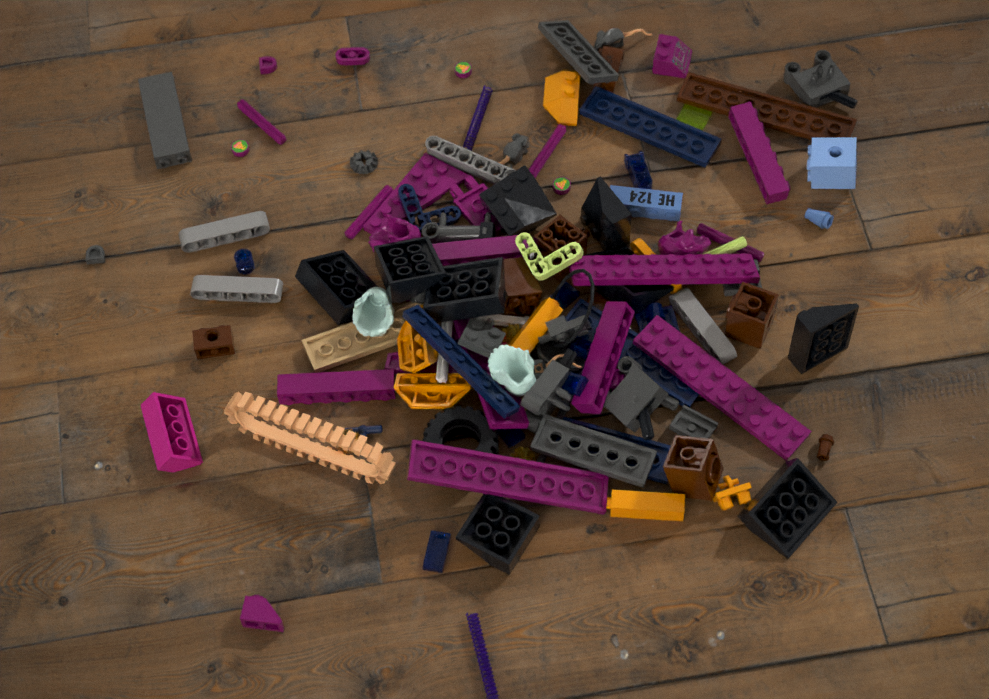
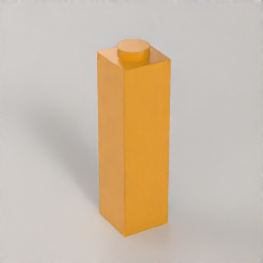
(535, 326)
(646, 505)

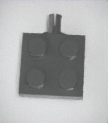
(562, 330)
(481, 337)

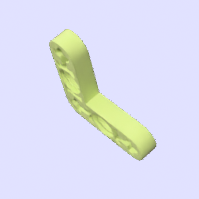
(547, 262)

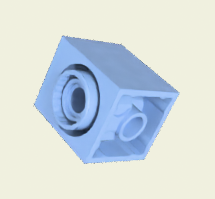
(832, 163)

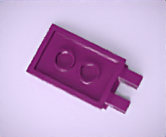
(470, 202)

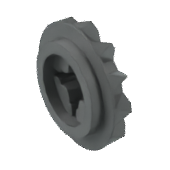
(358, 166)

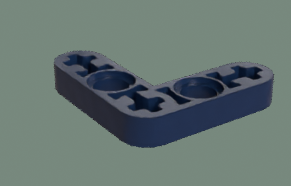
(424, 218)

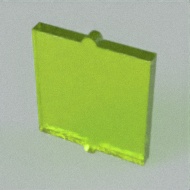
(694, 116)

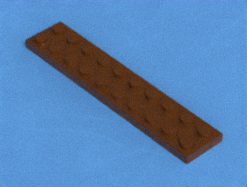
(772, 110)

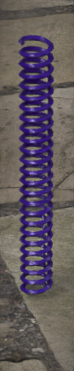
(474, 116)
(484, 660)

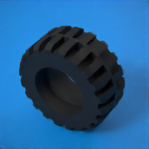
(462, 422)

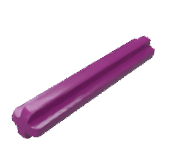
(262, 122)
(547, 150)
(365, 215)
(722, 239)

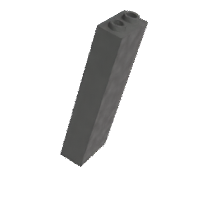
(164, 120)

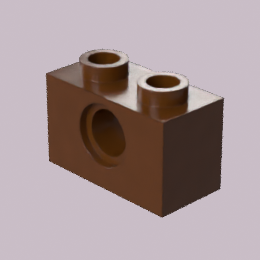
(207, 348)

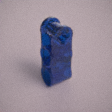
(638, 170)

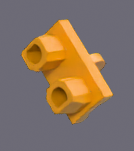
(724, 497)

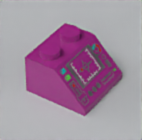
(671, 57)

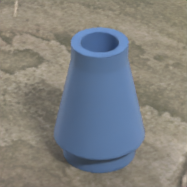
(820, 218)

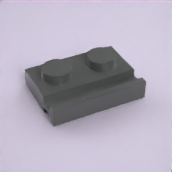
(693, 424)

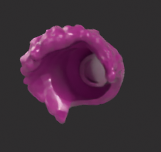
(393, 231)
(682, 243)

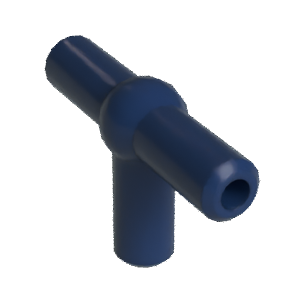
(364, 430)

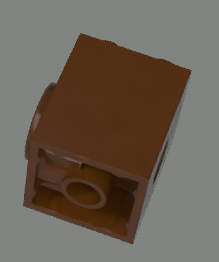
(555, 236)
(520, 288)
(751, 315)
(693, 467)

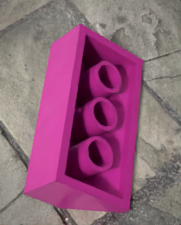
(171, 432)

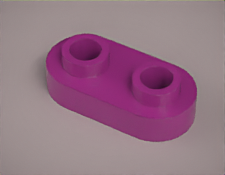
(352, 56)

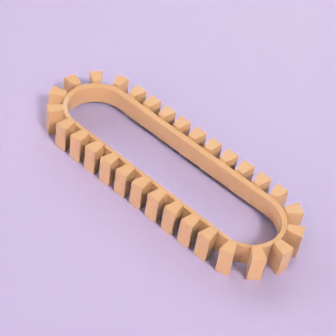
(381, 463)

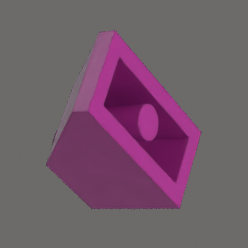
(259, 614)

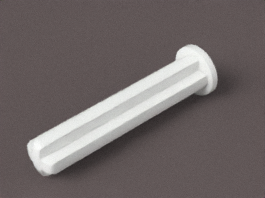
(504, 320)

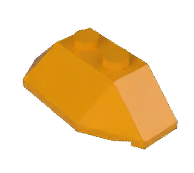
(562, 96)
(414, 350)
(424, 391)

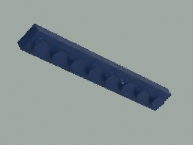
(461, 361)

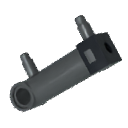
(458, 233)

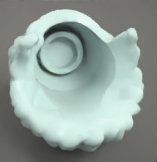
(373, 312)
(512, 369)

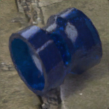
(244, 261)

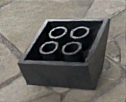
(517, 203)
(606, 217)
(499, 531)

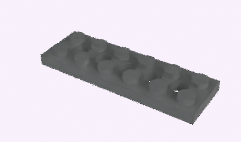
(578, 52)
(596, 462)

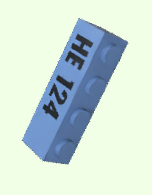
(650, 203)

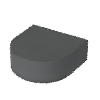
(95, 255)

